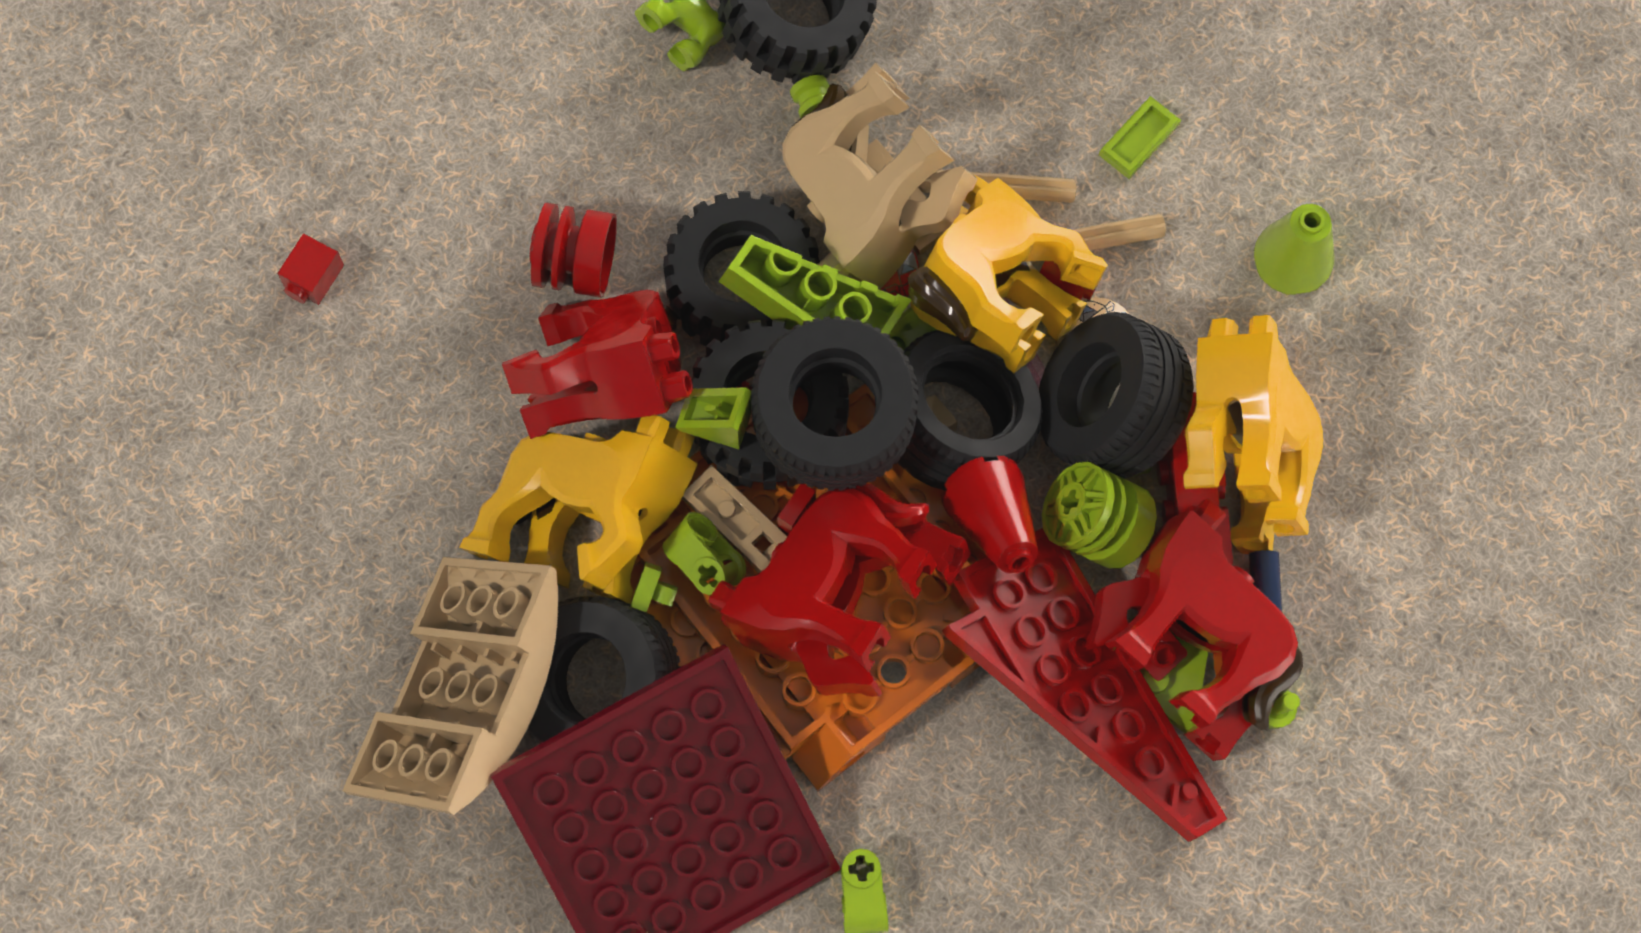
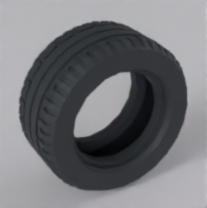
(1006, 396)

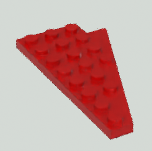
(1033, 639)

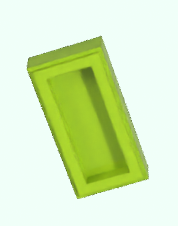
(1139, 137)

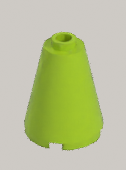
(1296, 251)

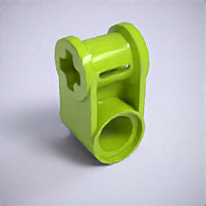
(701, 552)
(863, 901)

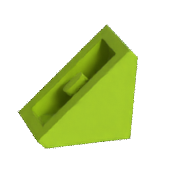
(717, 415)

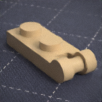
(733, 517)

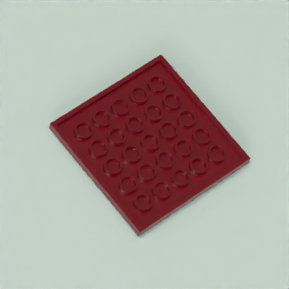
(668, 809)

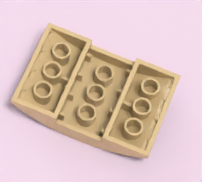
(469, 689)

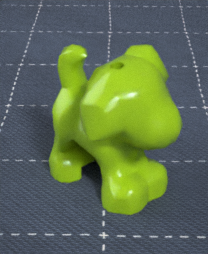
(691, 16)

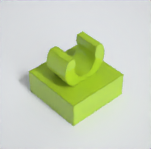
(651, 588)

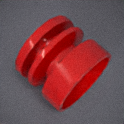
(566, 249)

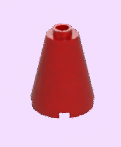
(994, 511)

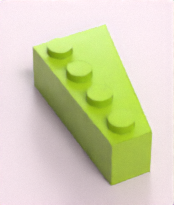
(800, 290)

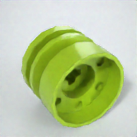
(1099, 515)

